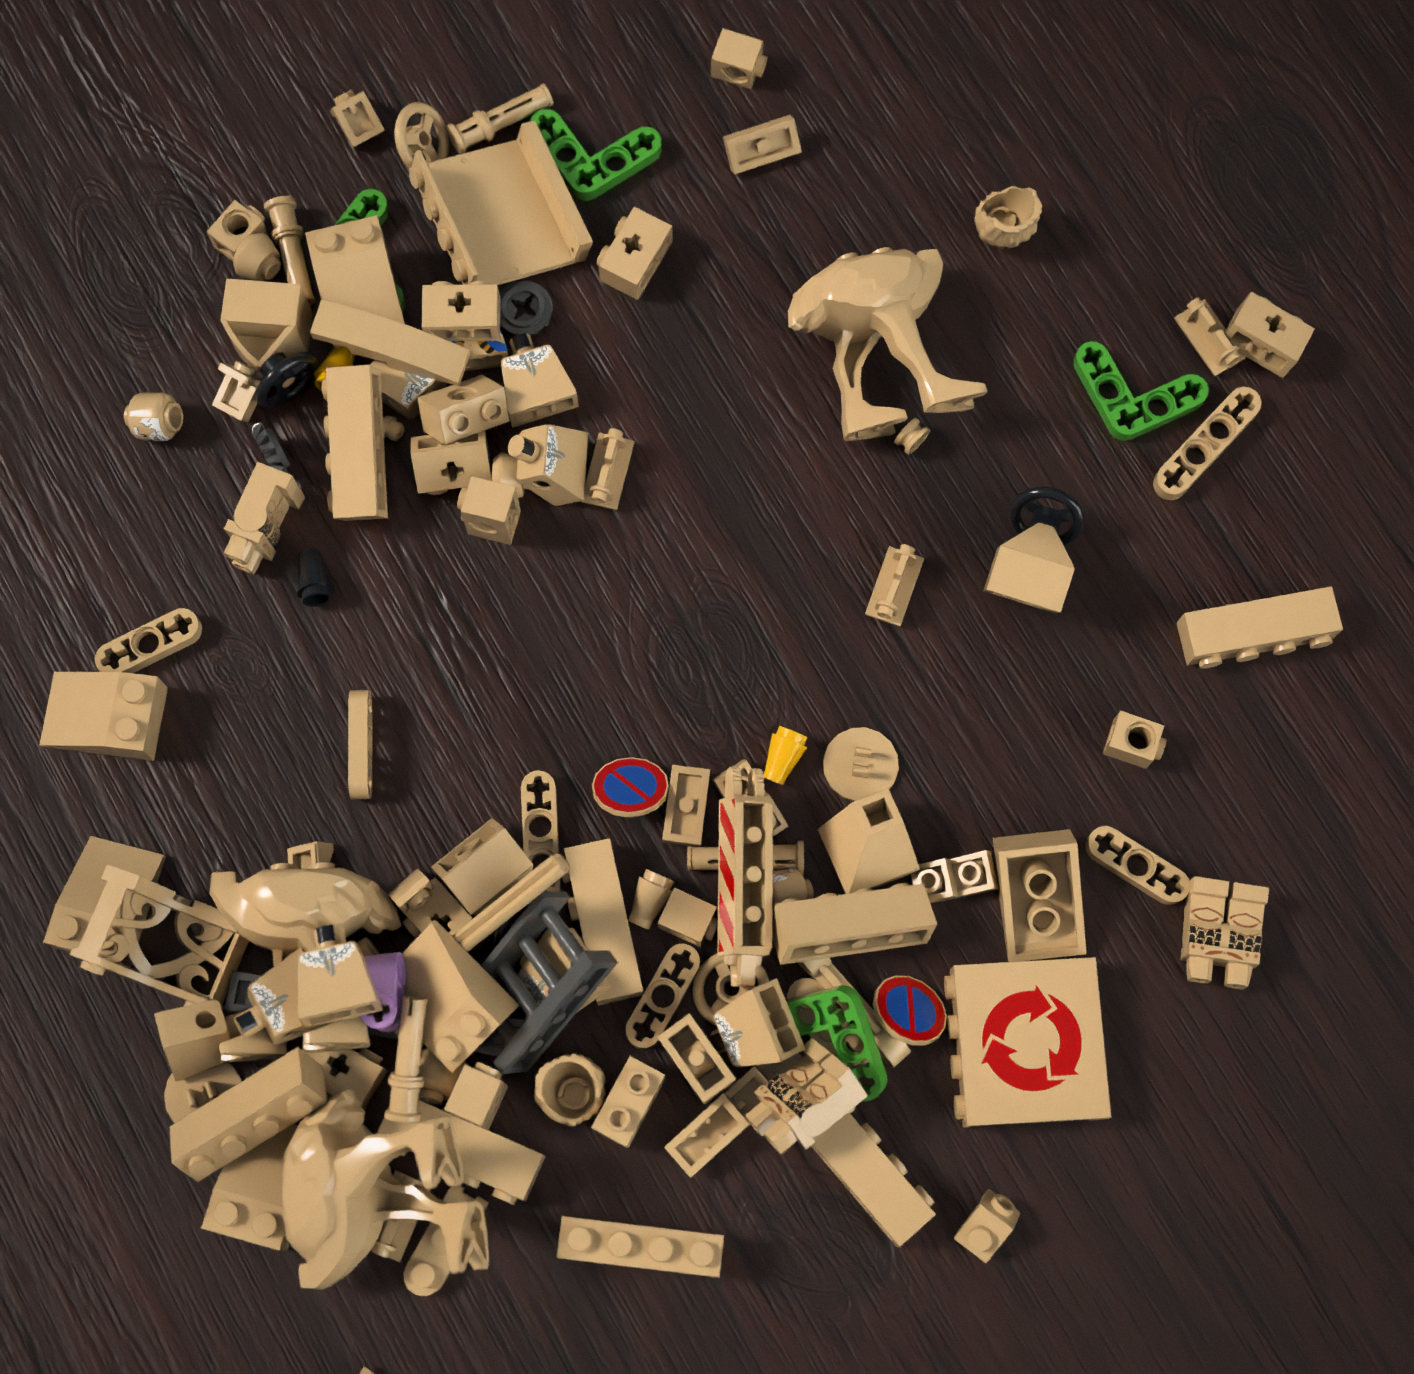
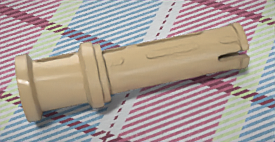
(484, 125)
(287, 236)
(783, 857)
(406, 1078)

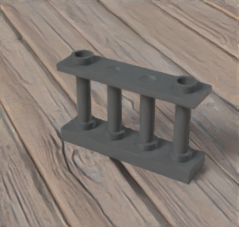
(564, 994)

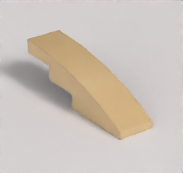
(391, 342)
(723, 1118)

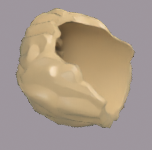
(1008, 217)
(570, 1089)

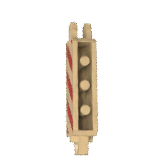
(745, 876)

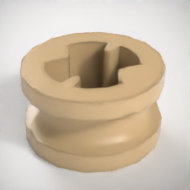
(912, 436)

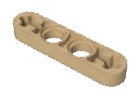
(1207, 443)
(547, 844)

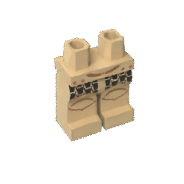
(260, 516)
(1222, 930)
(805, 1099)

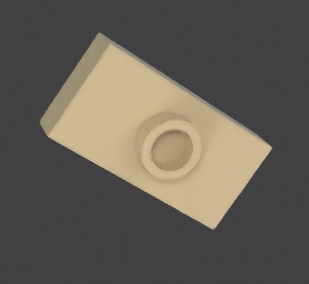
(762, 144)
(686, 806)

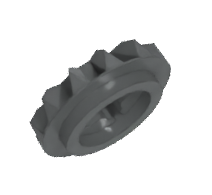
(520, 294)
(270, 447)

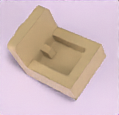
(237, 391)
(988, 1225)

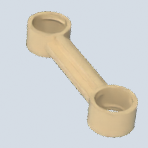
(828, 976)

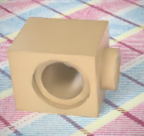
(738, 58)
(233, 218)
(1119, 747)
(689, 918)

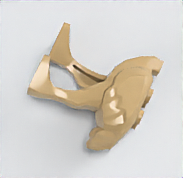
(871, 299)
(280, 913)
(343, 1191)

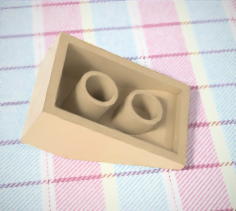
(355, 267)
(105, 713)
(85, 887)
(1040, 895)
(462, 997)
(249, 1195)

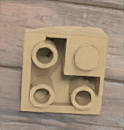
(869, 843)

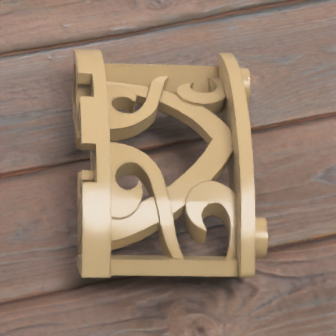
(129, 894)

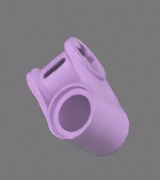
(389, 980)

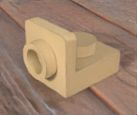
(356, 117)

